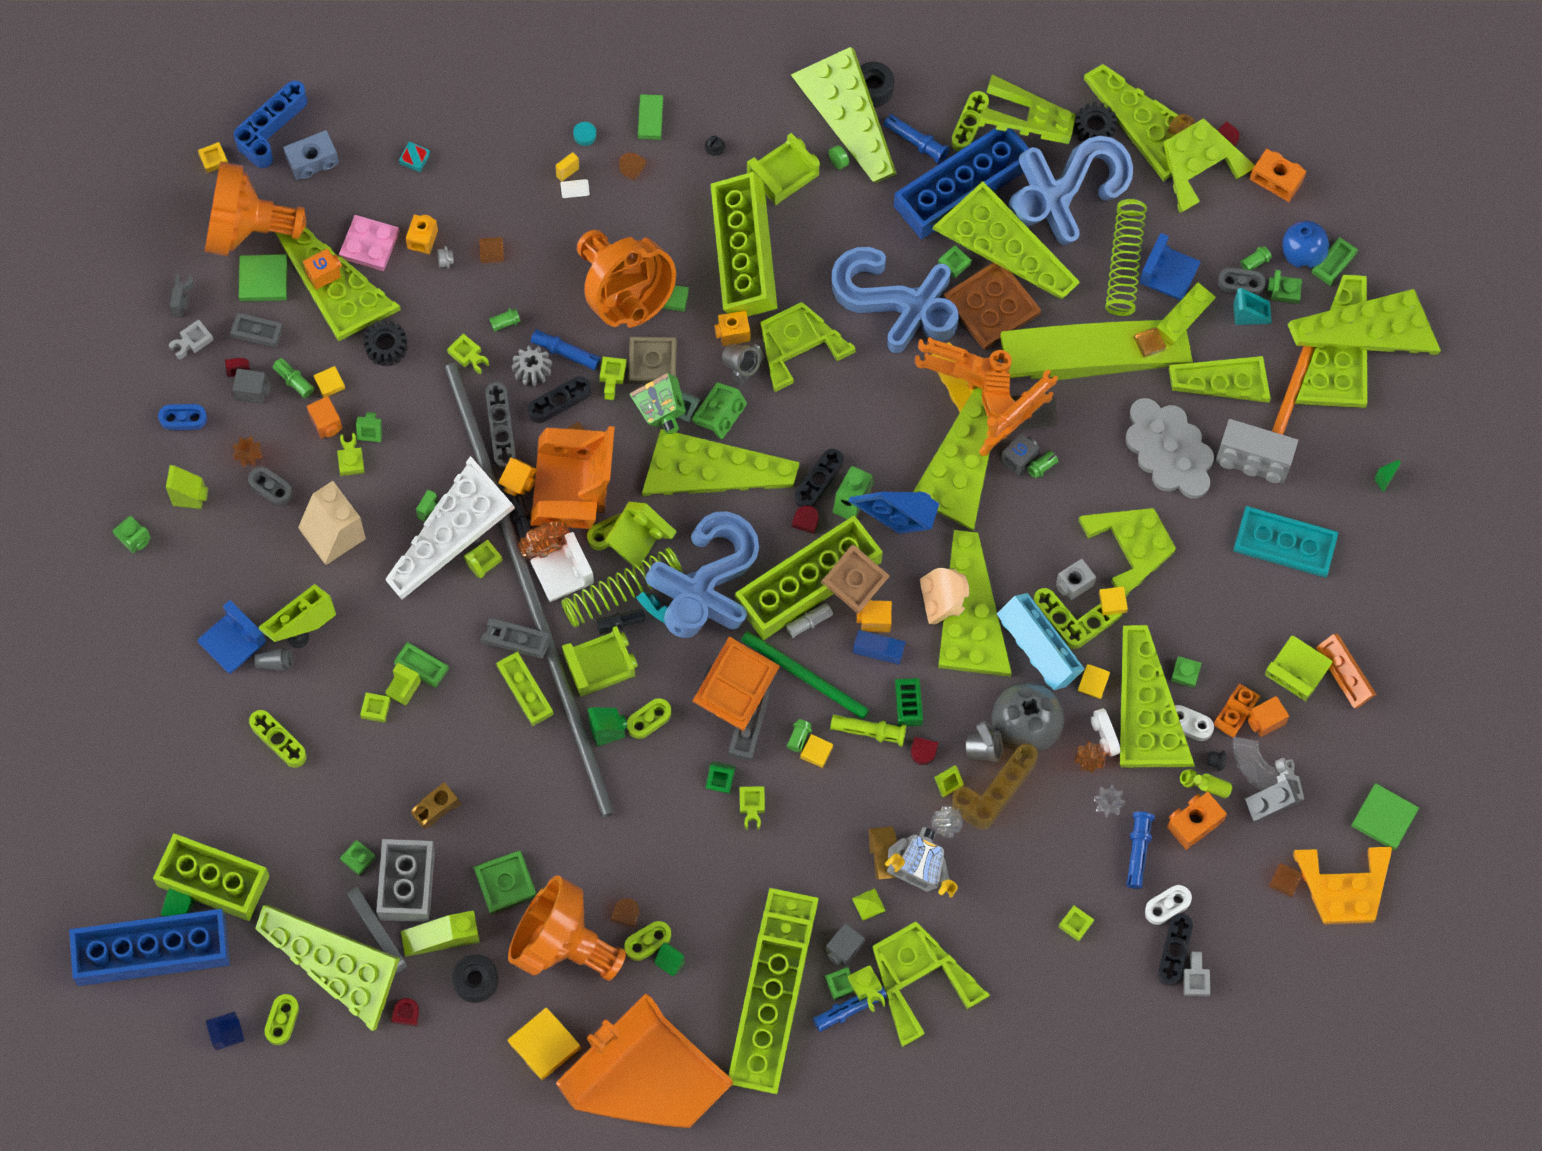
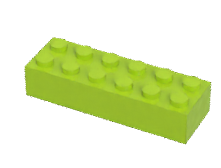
(743, 245)
(796, 583)

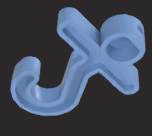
(1052, 196)
(916, 305)
(695, 592)

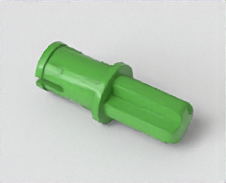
(293, 378)

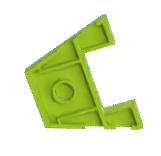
(1194, 152)
(795, 333)
(1140, 538)

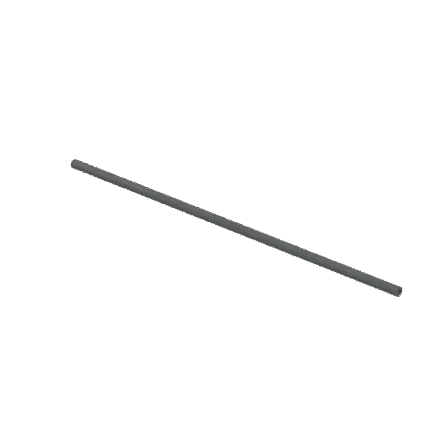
(532, 600)

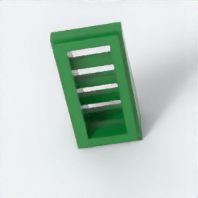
(909, 720)

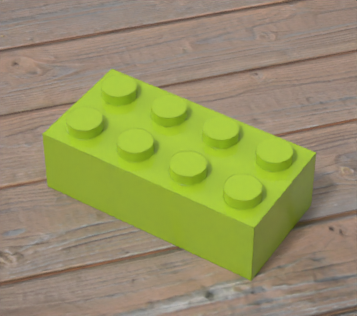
(211, 876)

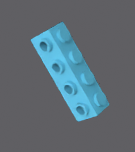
(1040, 641)

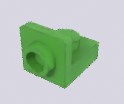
(1284, 288)
(132, 534)

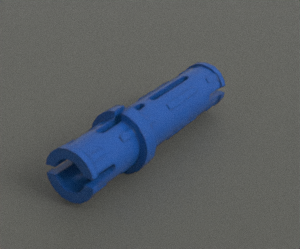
(560, 347)
(841, 1012)

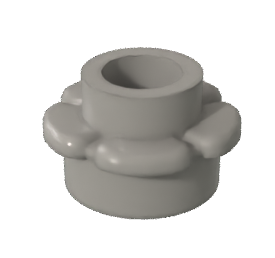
(445, 257)

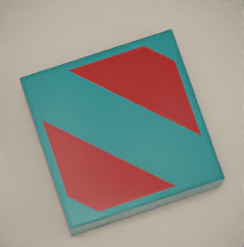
(414, 157)

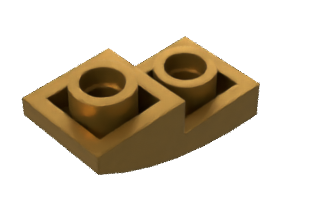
(879, 841)

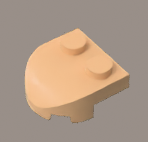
(943, 593)

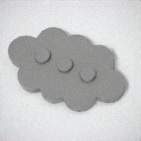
(1169, 448)

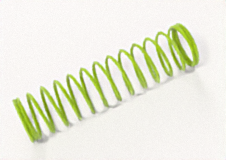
(1128, 213)
(671, 559)

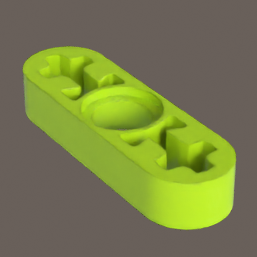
(968, 111)
(260, 731)

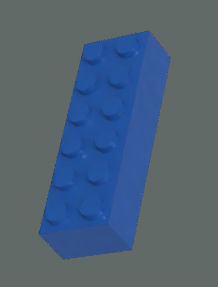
(934, 194)
(149, 947)

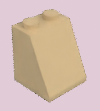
(331, 523)

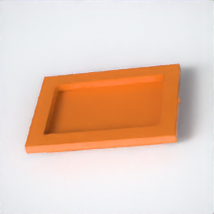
(736, 683)

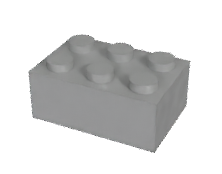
(1256, 451)
(405, 880)

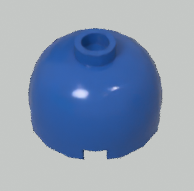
(1305, 244)

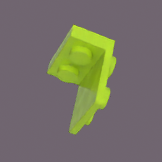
(637, 532)
(1298, 668)

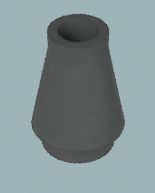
(277, 659)

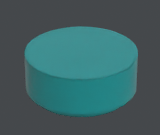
(584, 133)

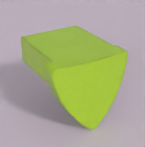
(482, 559)

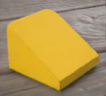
(1093, 681)

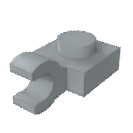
(1196, 980)

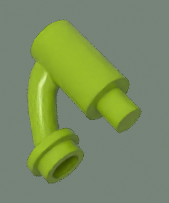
(1206, 783)

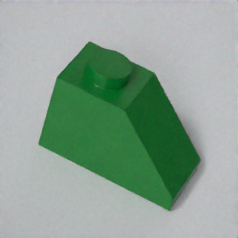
(606, 725)

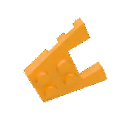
(1346, 896)

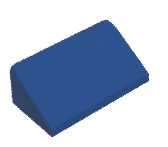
(879, 647)

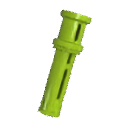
(880, 731)

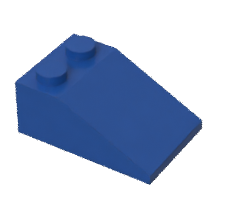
(899, 510)

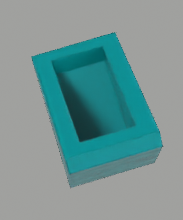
(1251, 309)

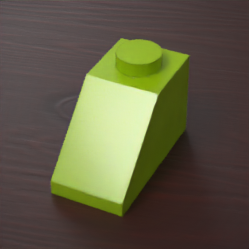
(185, 488)

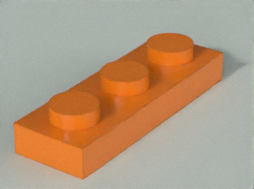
(1346, 671)

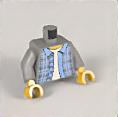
(920, 863)

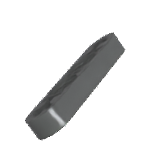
(500, 426)
(374, 926)

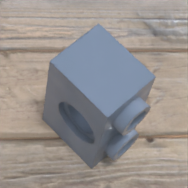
(317, 145)

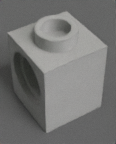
(1079, 571)

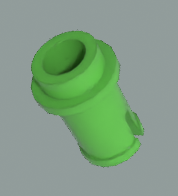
(1259, 257)
(505, 319)
(1038, 467)
(798, 737)

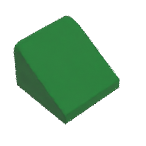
(1386, 473)
(720, 777)
(176, 903)
(669, 959)

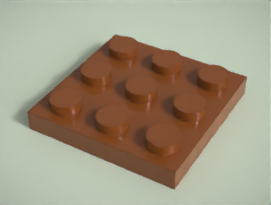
(992, 304)

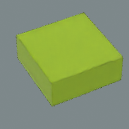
(375, 707)
(1076, 923)

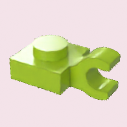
(612, 373)

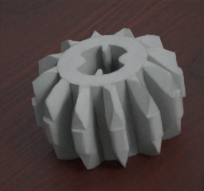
(531, 365)

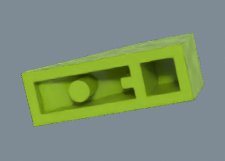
(301, 615)
(441, 934)

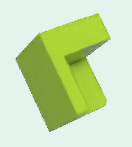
(403, 684)

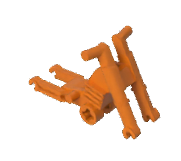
(994, 381)

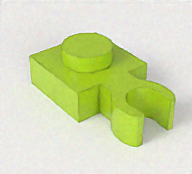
(467, 352)
(350, 458)
(752, 802)
(867, 985)

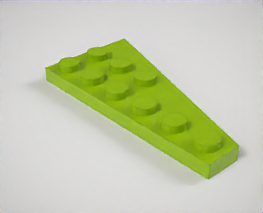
(1138, 115)
(997, 234)
(345, 303)
(1372, 325)
(1148, 715)

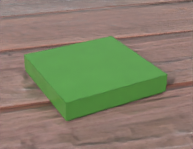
(263, 277)
(1385, 816)
(505, 882)

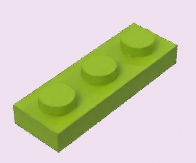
(1185, 313)
(524, 688)

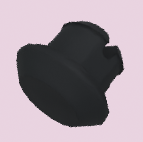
(714, 146)
(299, 641)
(1217, 759)

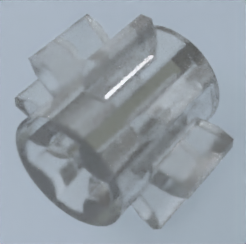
(1115, 799)
(947, 821)

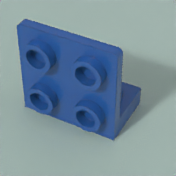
(1168, 270)
(232, 639)

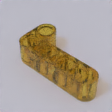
(999, 784)

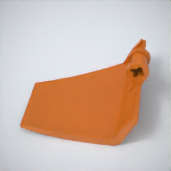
(644, 1072)

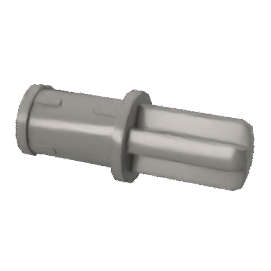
(809, 620)

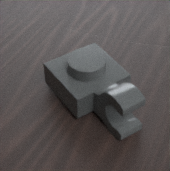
(179, 299)

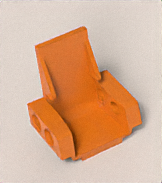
(572, 476)

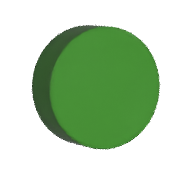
(838, 157)

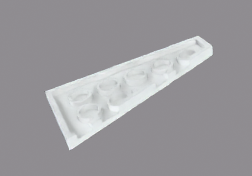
(455, 523)

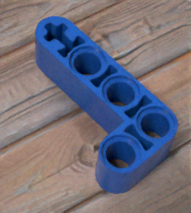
(292, 100)

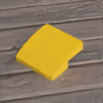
(544, 1044)

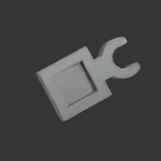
(193, 338)
(1286, 771)

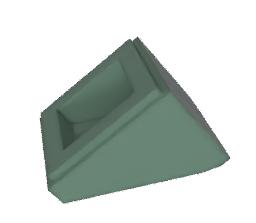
(691, 405)

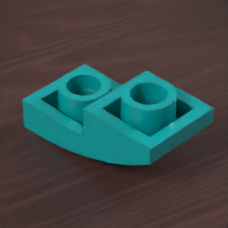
(651, 604)

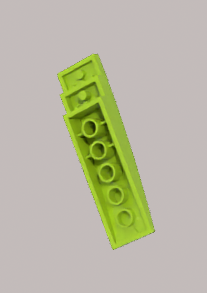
(1087, 350)
(773, 990)

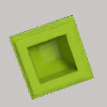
(949, 781)
(868, 904)

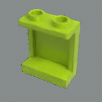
(785, 169)
(600, 662)

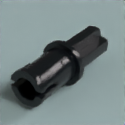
(520, 516)
(620, 620)

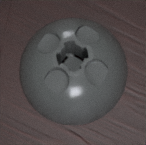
(1025, 726)

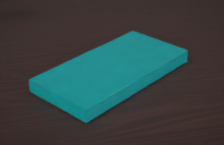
(1286, 541)

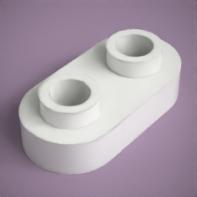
(1190, 723)
(1108, 740)
(1167, 905)

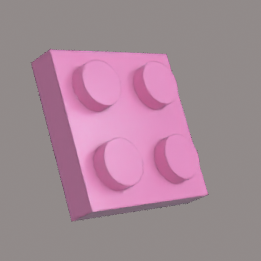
(369, 243)

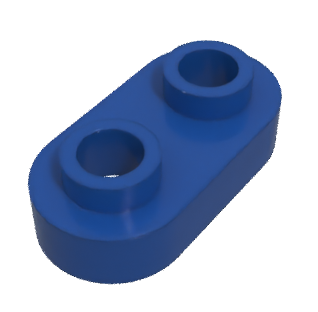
(183, 416)

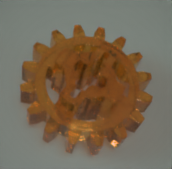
(543, 540)

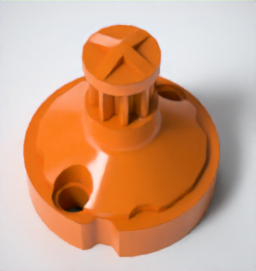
(240, 212)
(626, 279)
(556, 931)

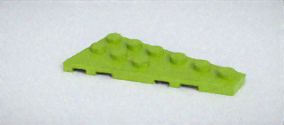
(845, 103)
(1334, 373)
(706, 466)
(958, 468)
(974, 637)
(340, 965)

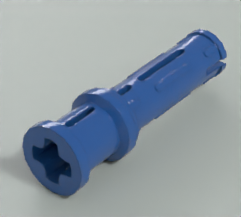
(925, 144)
(1140, 839)

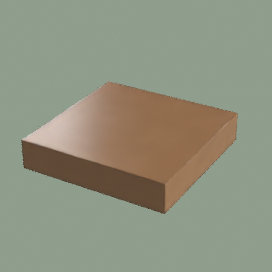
(855, 578)

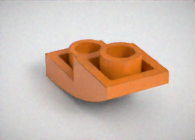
(1236, 710)

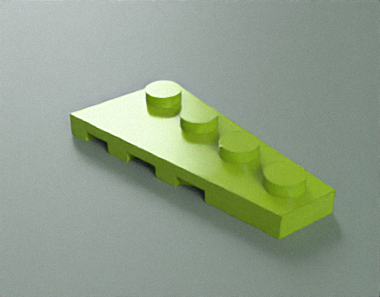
(1223, 378)

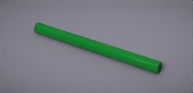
(805, 675)

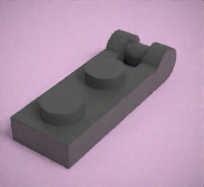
(516, 638)

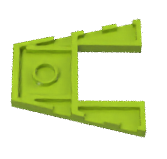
(1043, 116)
(906, 959)

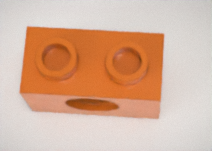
(1282, 186)
(1189, 832)

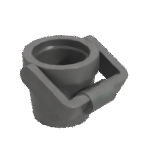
(742, 360)
(985, 745)

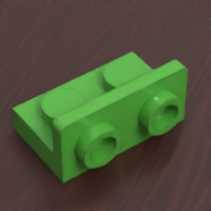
(720, 409)

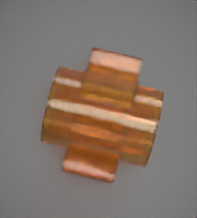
(247, 444)
(1090, 757)

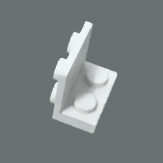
(563, 570)

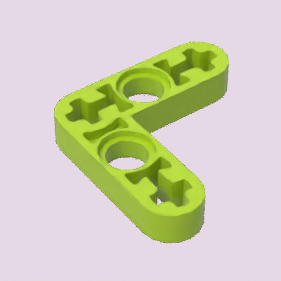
(1078, 626)

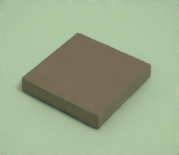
(651, 358)

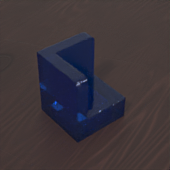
(225, 1030)

